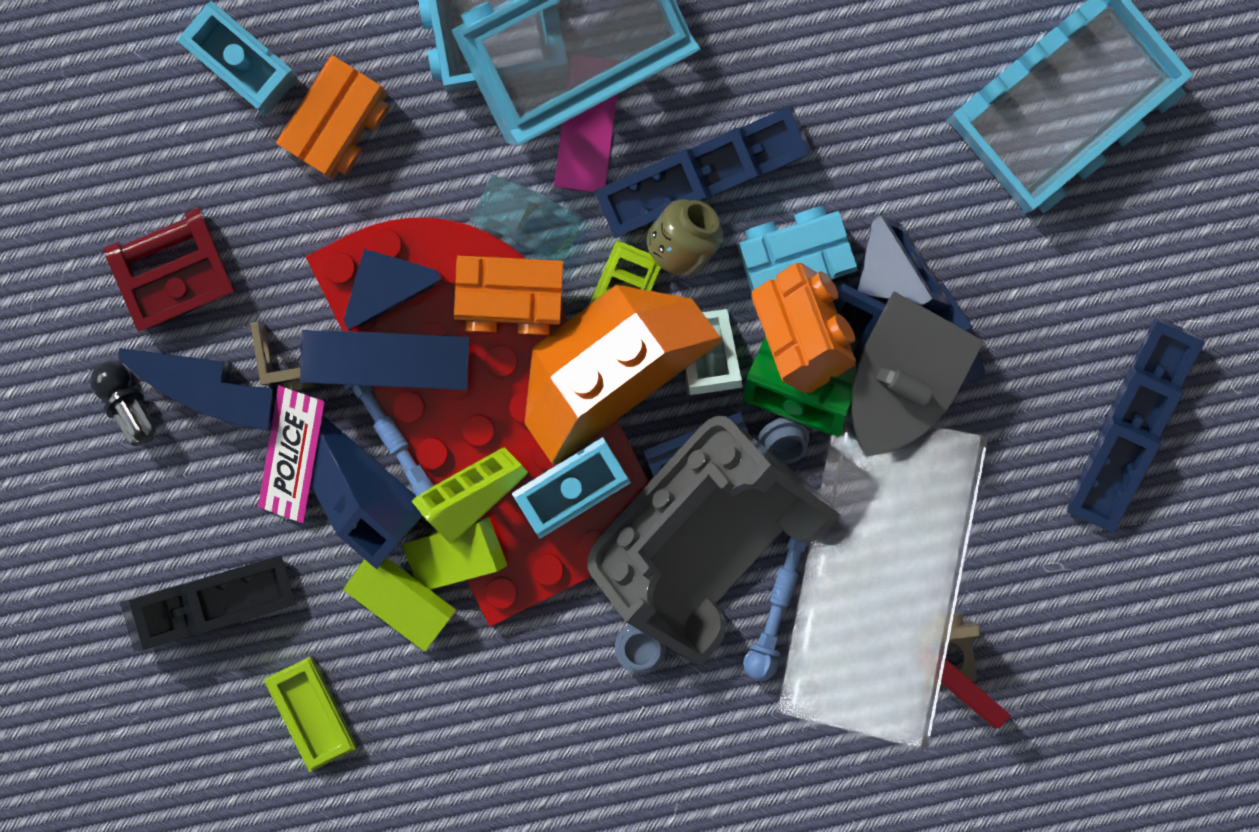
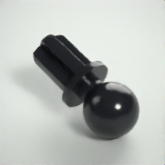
(113, 383)

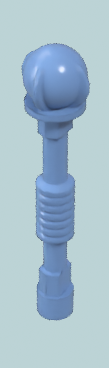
(392, 438)
(761, 660)

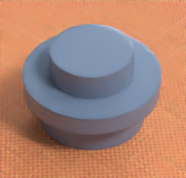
(785, 439)
(638, 651)

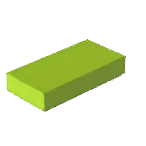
(470, 556)
(400, 601)
(310, 713)

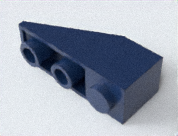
(361, 497)

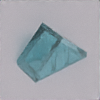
(527, 218)

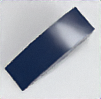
(384, 359)
(204, 387)

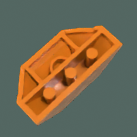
(610, 363)

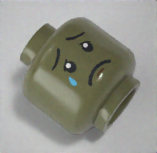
(685, 237)

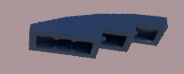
(704, 170)
(1135, 424)

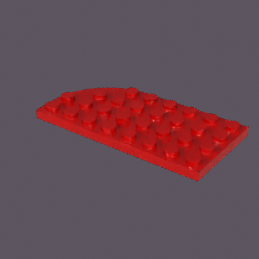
(460, 427)

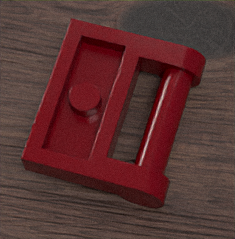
(175, 286)

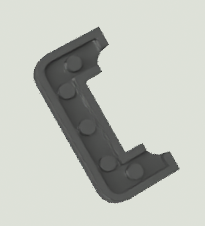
(699, 533)

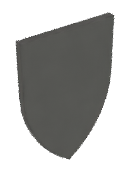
(907, 375)

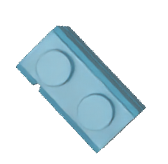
(238, 58)
(814, 241)
(571, 487)

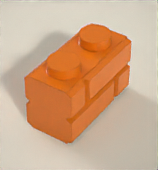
(334, 119)
(508, 292)
(804, 327)

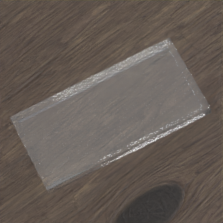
(883, 585)

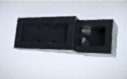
(207, 603)

